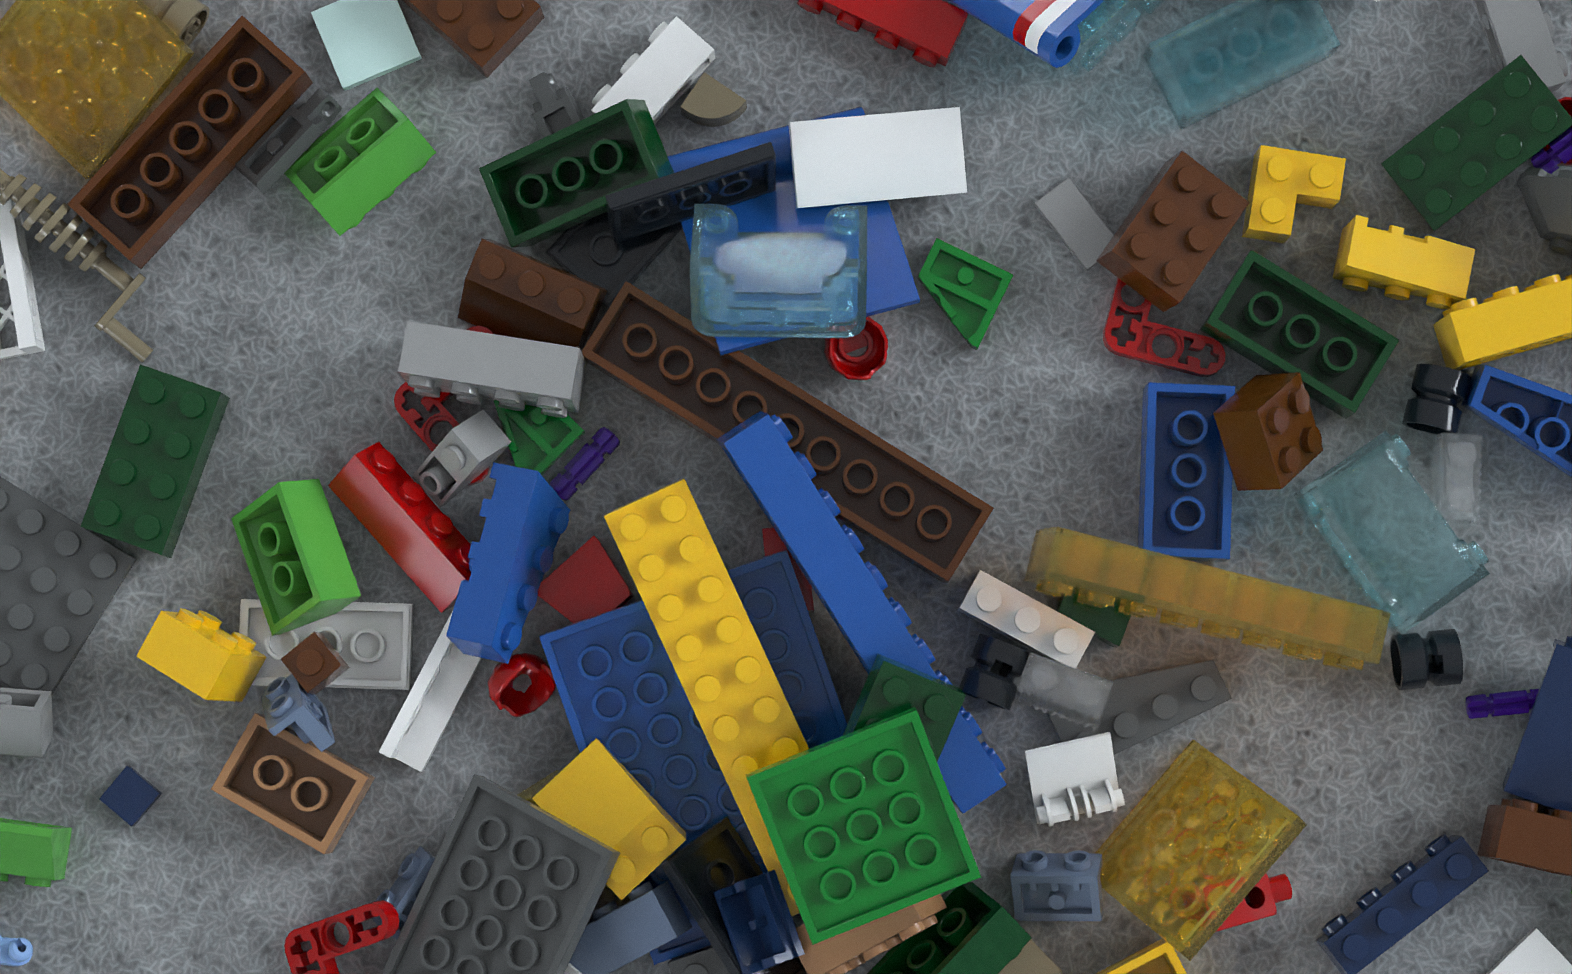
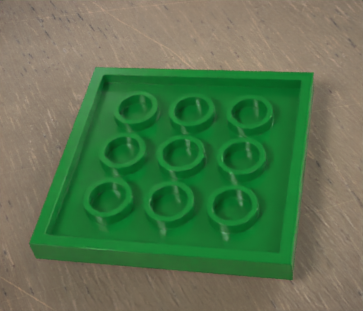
(863, 825)

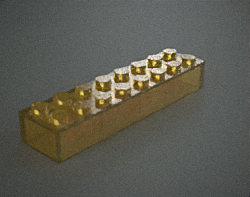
(1206, 596)

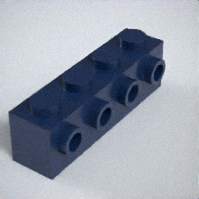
(1401, 905)

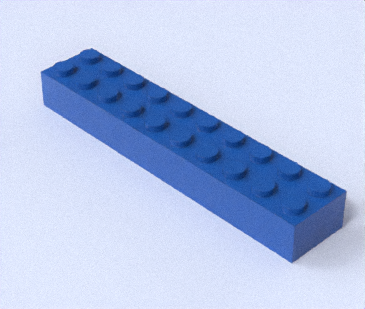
(849, 586)

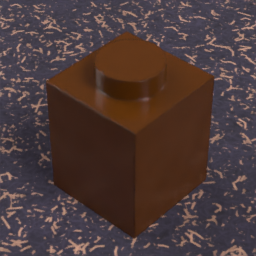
(314, 663)

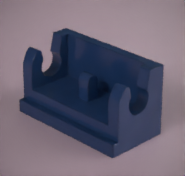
(759, 923)

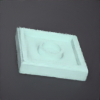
(365, 39)

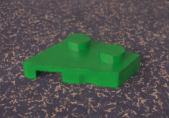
(964, 288)
(536, 437)

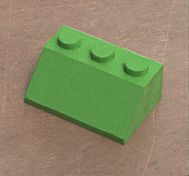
(359, 161)
(295, 555)
(33, 851)

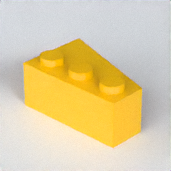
(1403, 264)

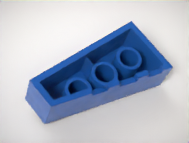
(1525, 412)
(507, 563)

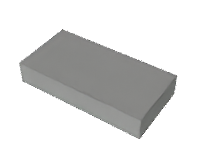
(1075, 223)

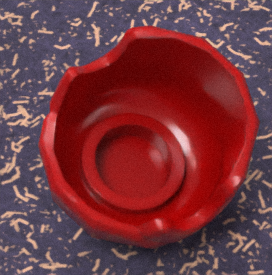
(861, 366)
(516, 702)

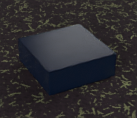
(130, 796)

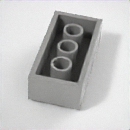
(492, 368)

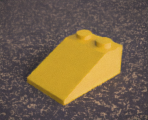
(613, 807)

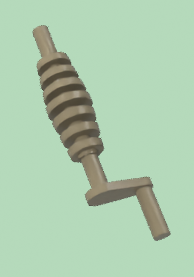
(79, 245)

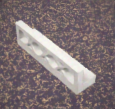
(20, 286)
(430, 703)

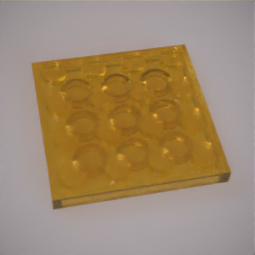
(86, 71)
(1194, 848)

